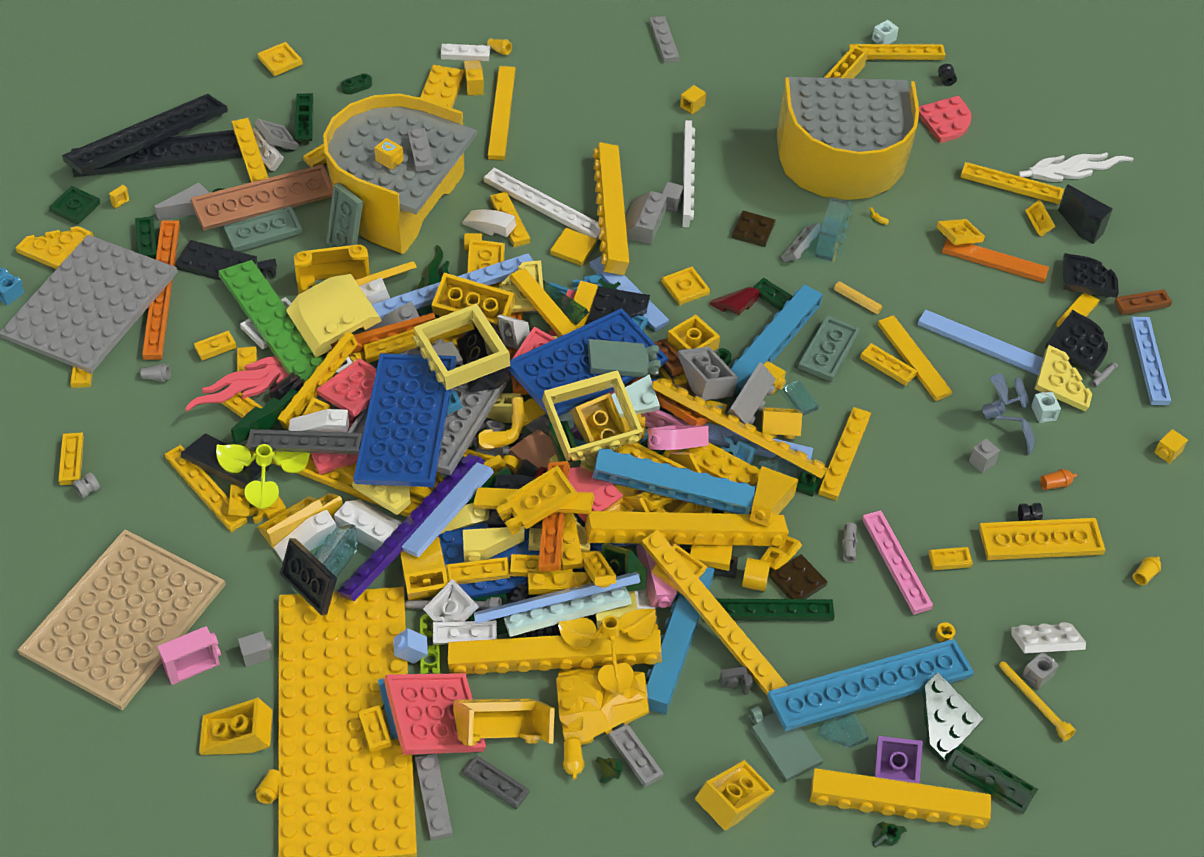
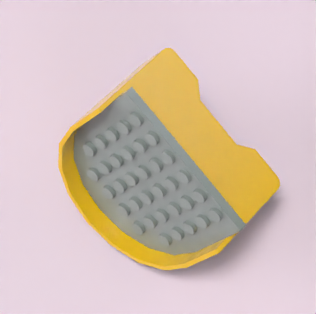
(846, 134)
(401, 197)

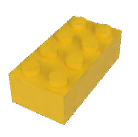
(458, 293)

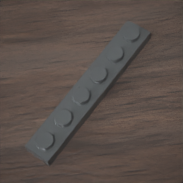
(306, 441)

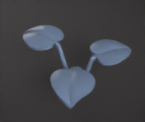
(997, 408)

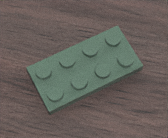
(344, 218)
(263, 229)
(829, 348)

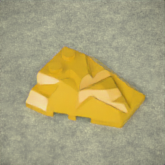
(590, 709)

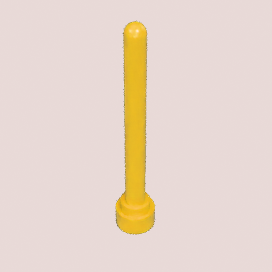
(1064, 730)

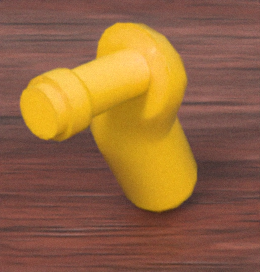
(878, 218)

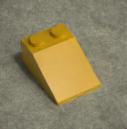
(598, 419)
(237, 729)
(733, 794)

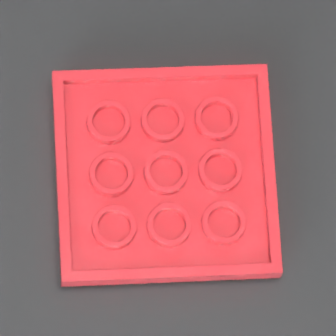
(425, 712)

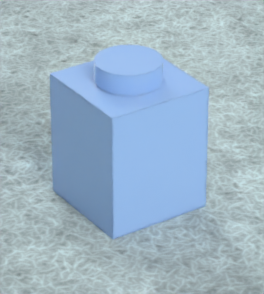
(410, 646)

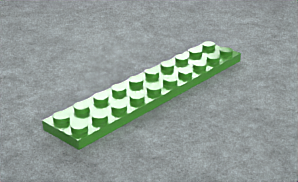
(270, 318)

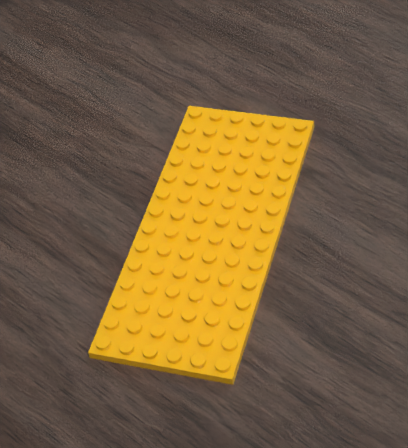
(331, 787)

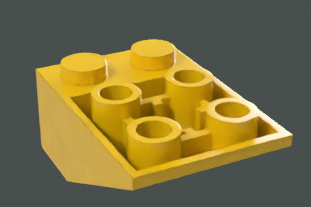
(425, 574)

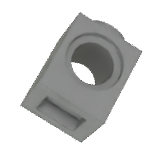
(674, 197)
(1039, 677)

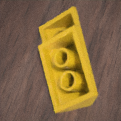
(285, 522)

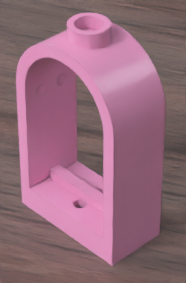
(677, 437)

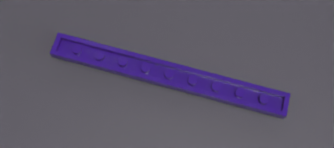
(393, 545)

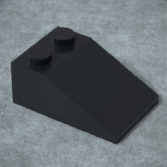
(1084, 213)

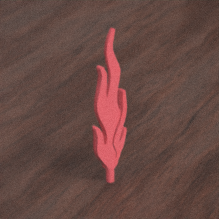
(253, 378)

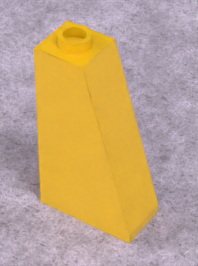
(771, 495)

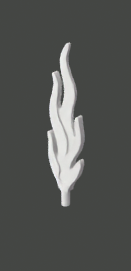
(1055, 170)

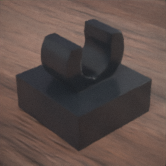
(267, 266)

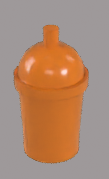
(1057, 479)

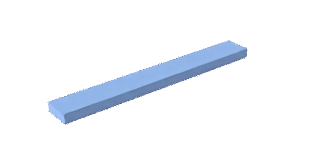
(981, 341)
(552, 598)

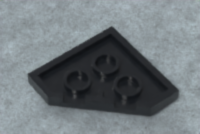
(610, 300)

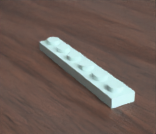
(566, 611)

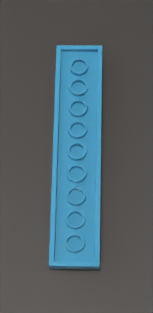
(867, 684)

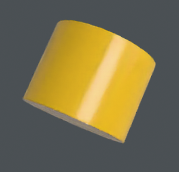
(756, 574)

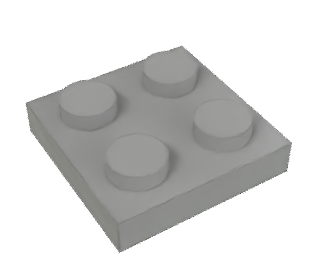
(276, 134)

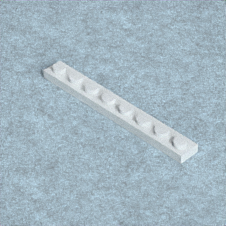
(688, 178)
(542, 203)

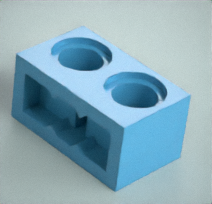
(10, 287)

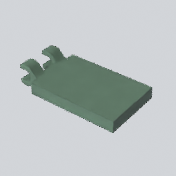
(626, 357)
(788, 750)

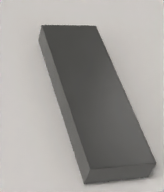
(496, 782)

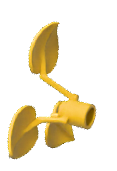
(580, 631)

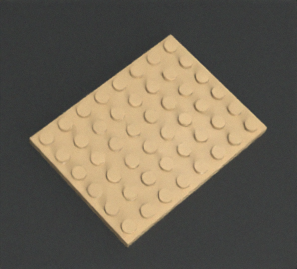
(118, 615)

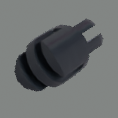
(282, 387)

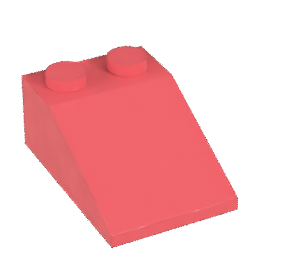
(605, 493)

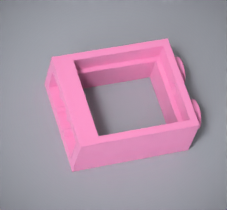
(193, 663)

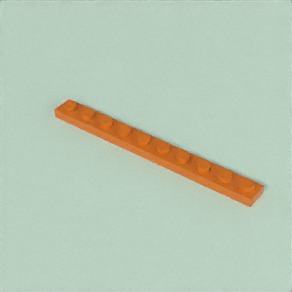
(159, 308)

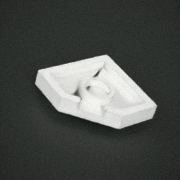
(451, 604)

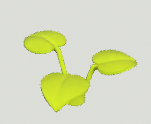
(260, 494)

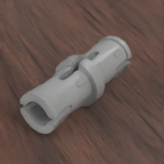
(849, 542)

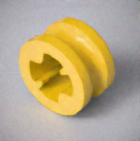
(942, 628)

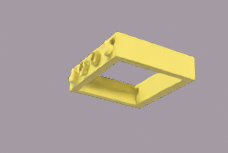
(469, 371)
(583, 388)

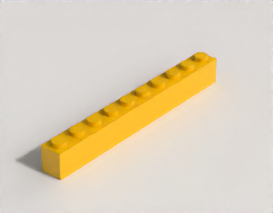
(610, 209)
(684, 528)
(548, 653)

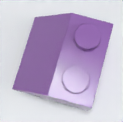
(898, 759)

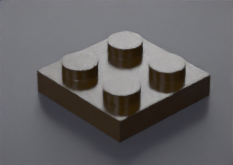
(753, 228)
(798, 578)

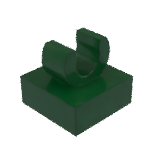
(807, 484)

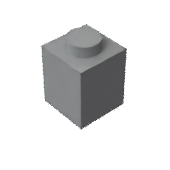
(984, 455)
(255, 648)

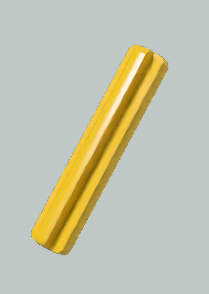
(858, 297)

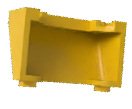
(330, 262)

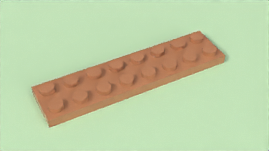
(262, 197)

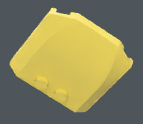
(330, 311)

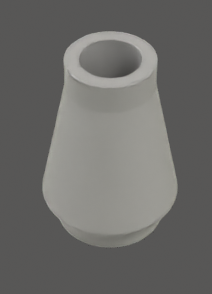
(157, 372)

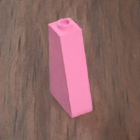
(658, 591)

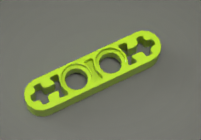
(432, 650)

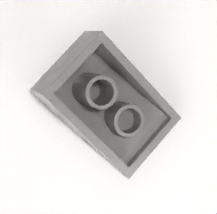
(707, 373)

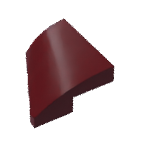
(737, 300)

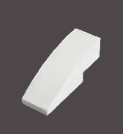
(490, 222)

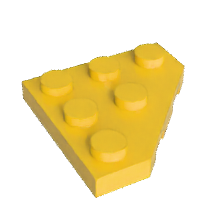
(53, 246)

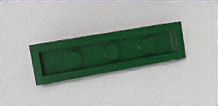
(992, 778)

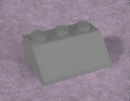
(645, 216)
(752, 395)

